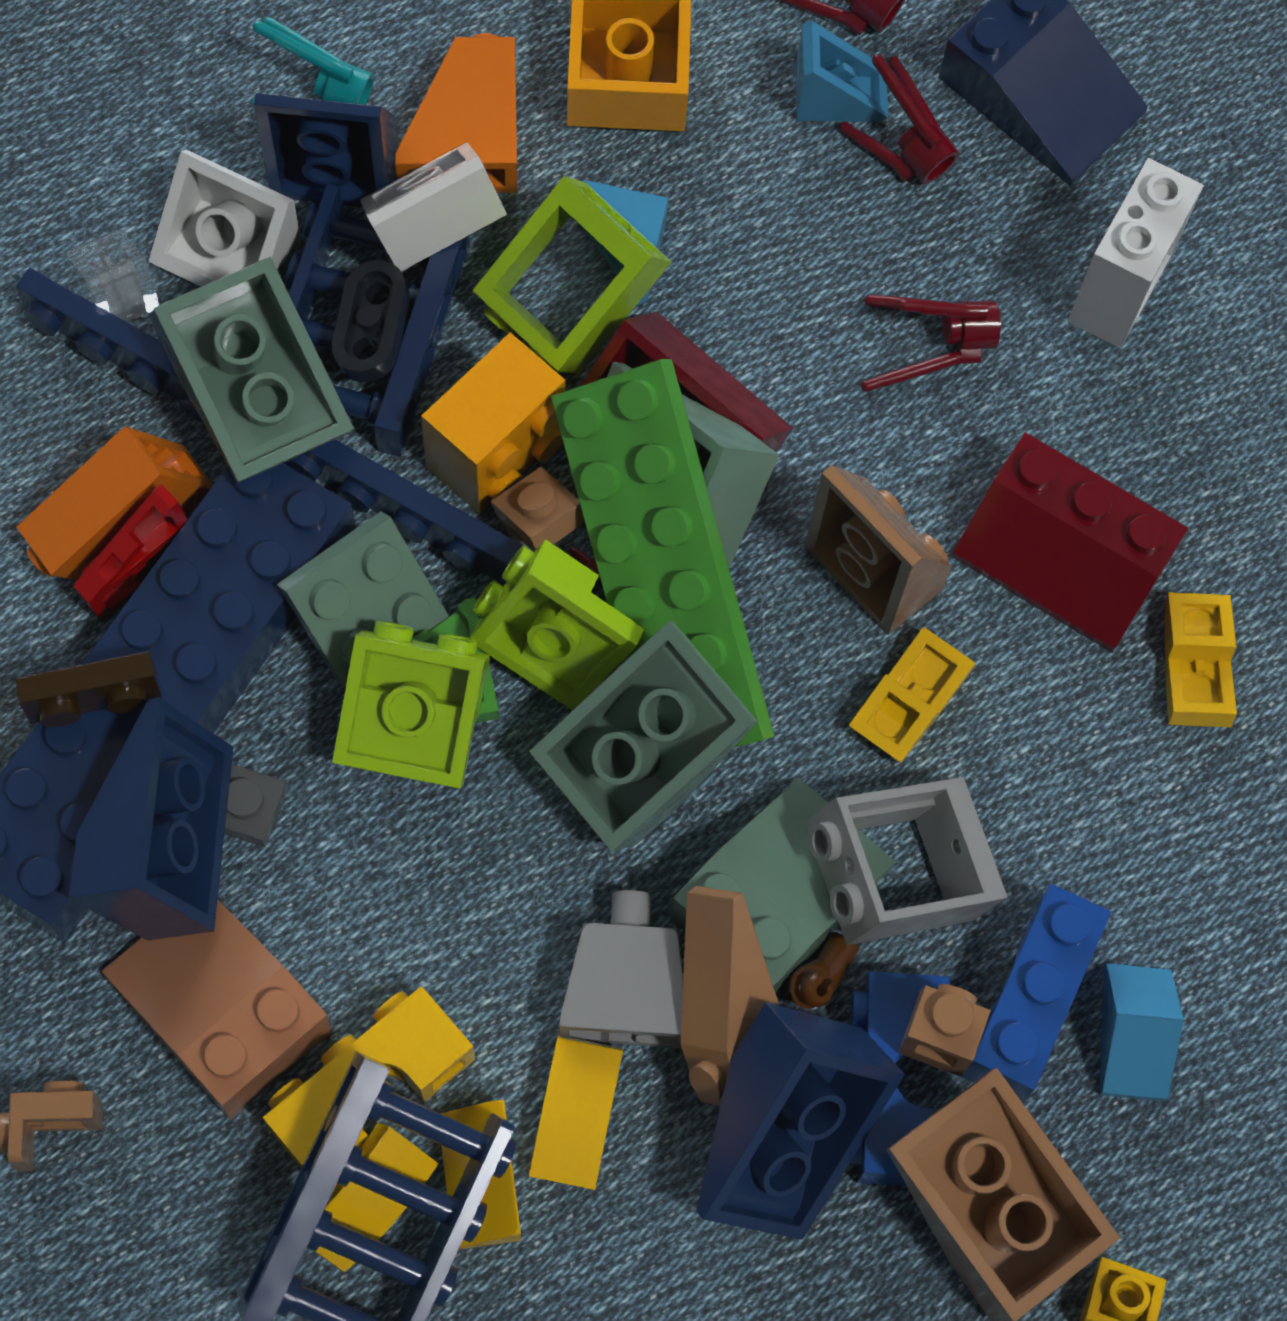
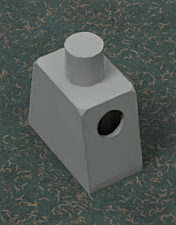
(625, 979)

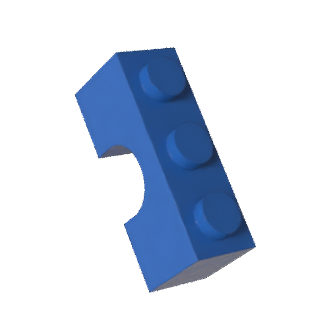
(1039, 989)
(884, 1013)

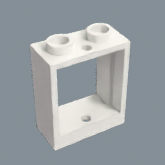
(1134, 252)

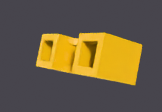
(409, 1038)

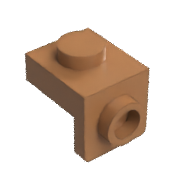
(538, 510)
(59, 1108)

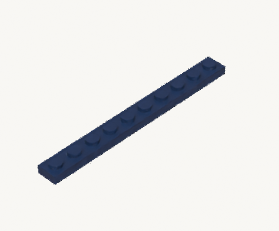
(356, 478)

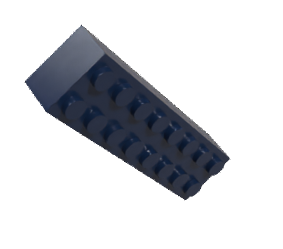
(209, 624)

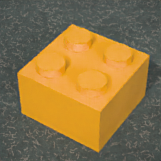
(629, 64)
(493, 423)

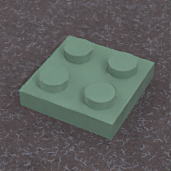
(355, 584)

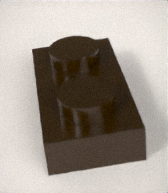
(110, 684)

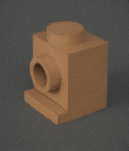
(944, 1028)

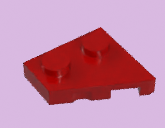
(131, 554)

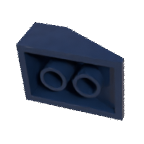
(1042, 81)
(325, 143)
(157, 829)
(792, 1119)

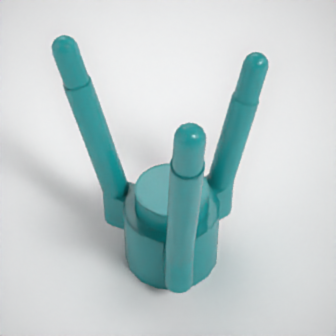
(336, 79)

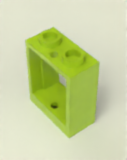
(641, 269)

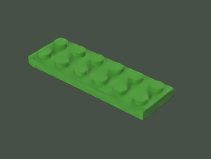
(656, 520)

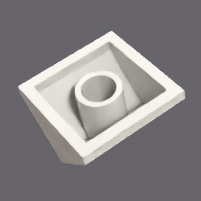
(433, 206)
(221, 223)

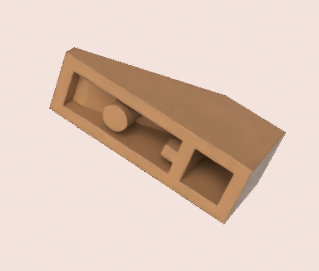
(721, 986)

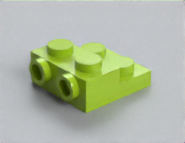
(552, 624)
(411, 705)

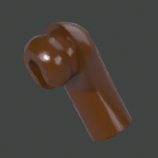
(816, 981)

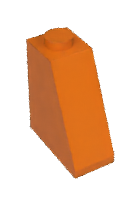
(469, 103)
(102, 497)

